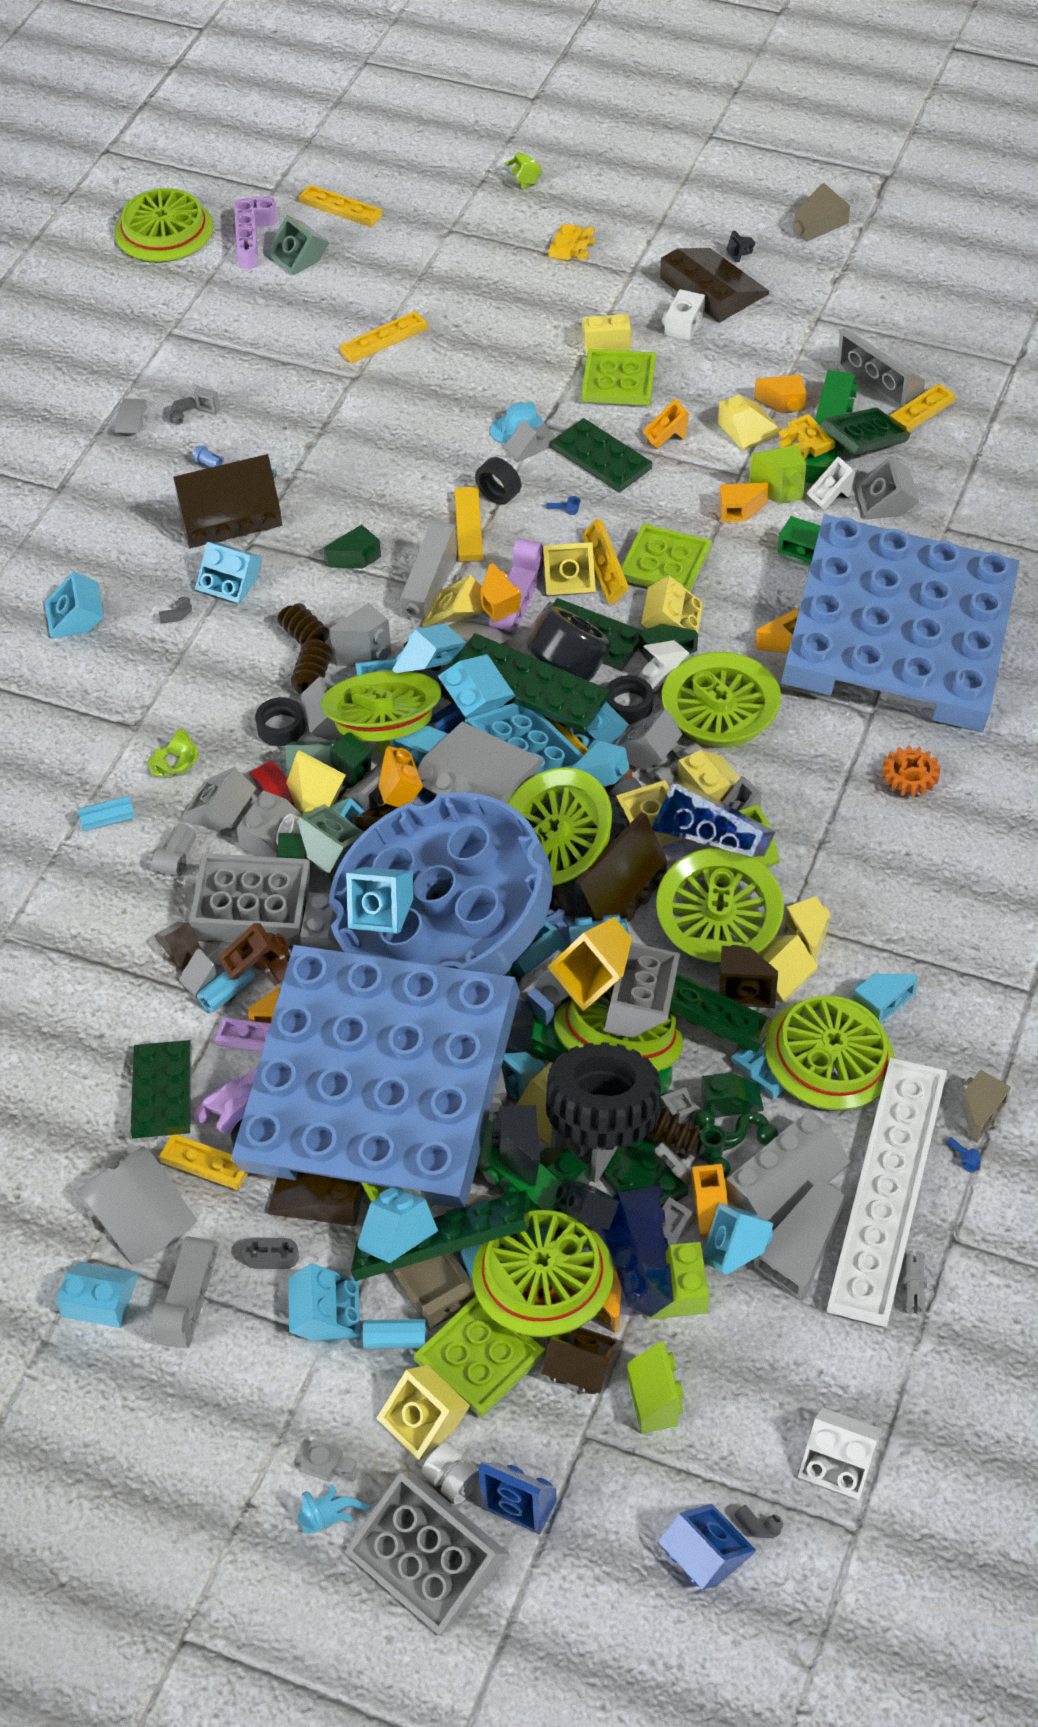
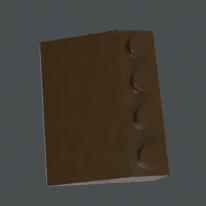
(710, 274)
(227, 501)
(622, 874)
(317, 1199)

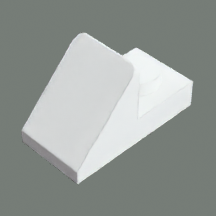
(833, 481)
(666, 658)

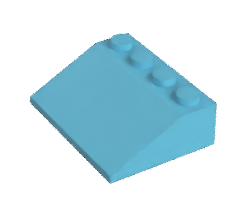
(529, 732)

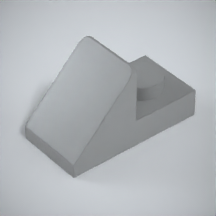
(528, 441)
(201, 970)

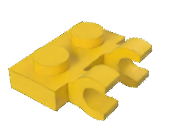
(571, 241)
(810, 436)

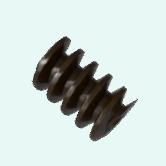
(302, 624)
(311, 664)
(675, 1132)

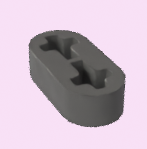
(270, 1253)

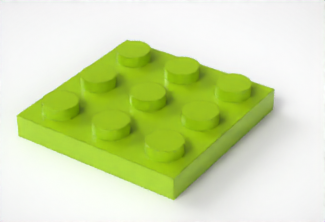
(618, 377)
(664, 553)
(479, 1357)

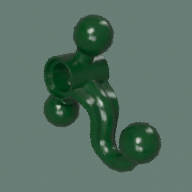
(727, 1140)

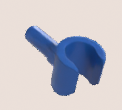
(571, 506)
(970, 1157)

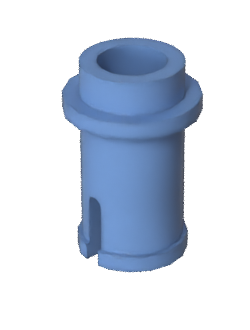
(203, 455)

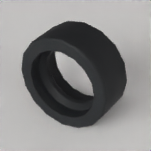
(491, 488)
(634, 685)
(276, 707)

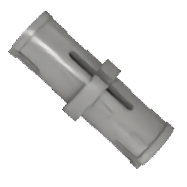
(915, 1282)

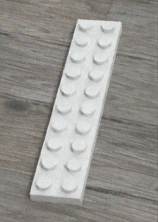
(887, 1193)

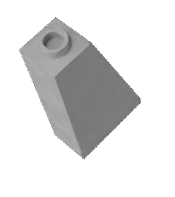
(430, 569)
(802, 1240)

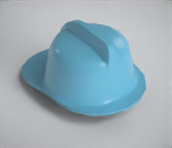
(505, 426)

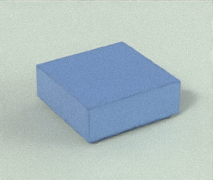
(541, 1007)

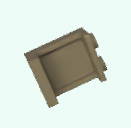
(436, 1288)

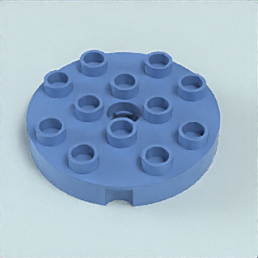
(474, 853)

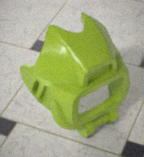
(179, 746)

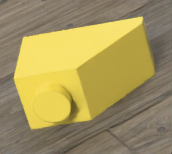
(809, 922)

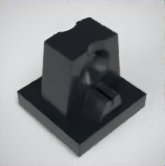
(739, 246)

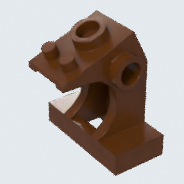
(258, 949)

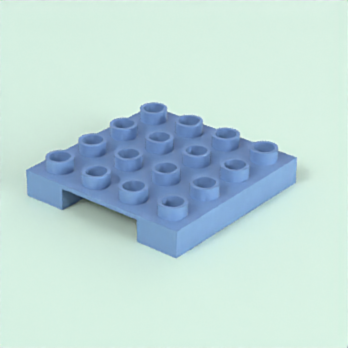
(903, 619)
(378, 1073)

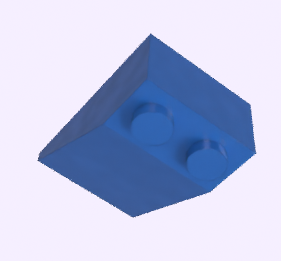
(516, 1496)

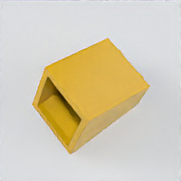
(593, 962)

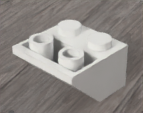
(840, 1453)

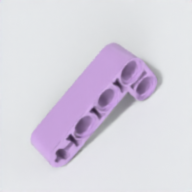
(248, 216)
(526, 575)

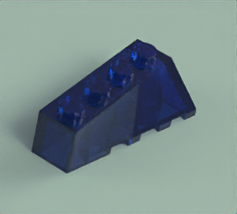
(703, 819)
(640, 1249)

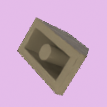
(983, 1102)

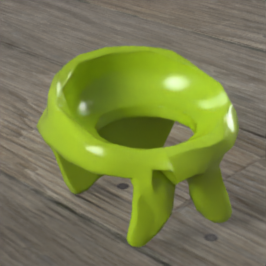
(528, 169)

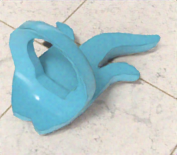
(325, 1511)

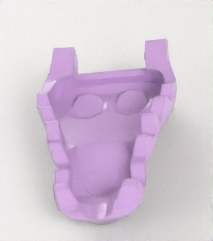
(227, 1102)

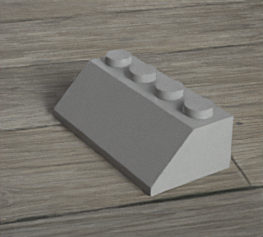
(878, 370)
(644, 991)
(787, 1169)

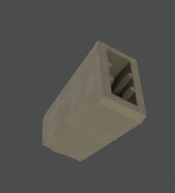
(820, 214)

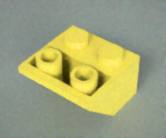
(671, 605)

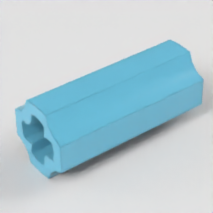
(106, 813)
(223, 989)
(394, 1333)

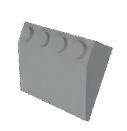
(477, 764)
(249, 890)
(426, 1552)

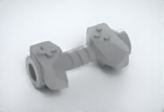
(659, 774)

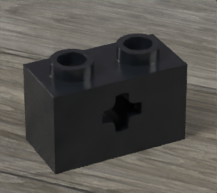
(585, 1203)

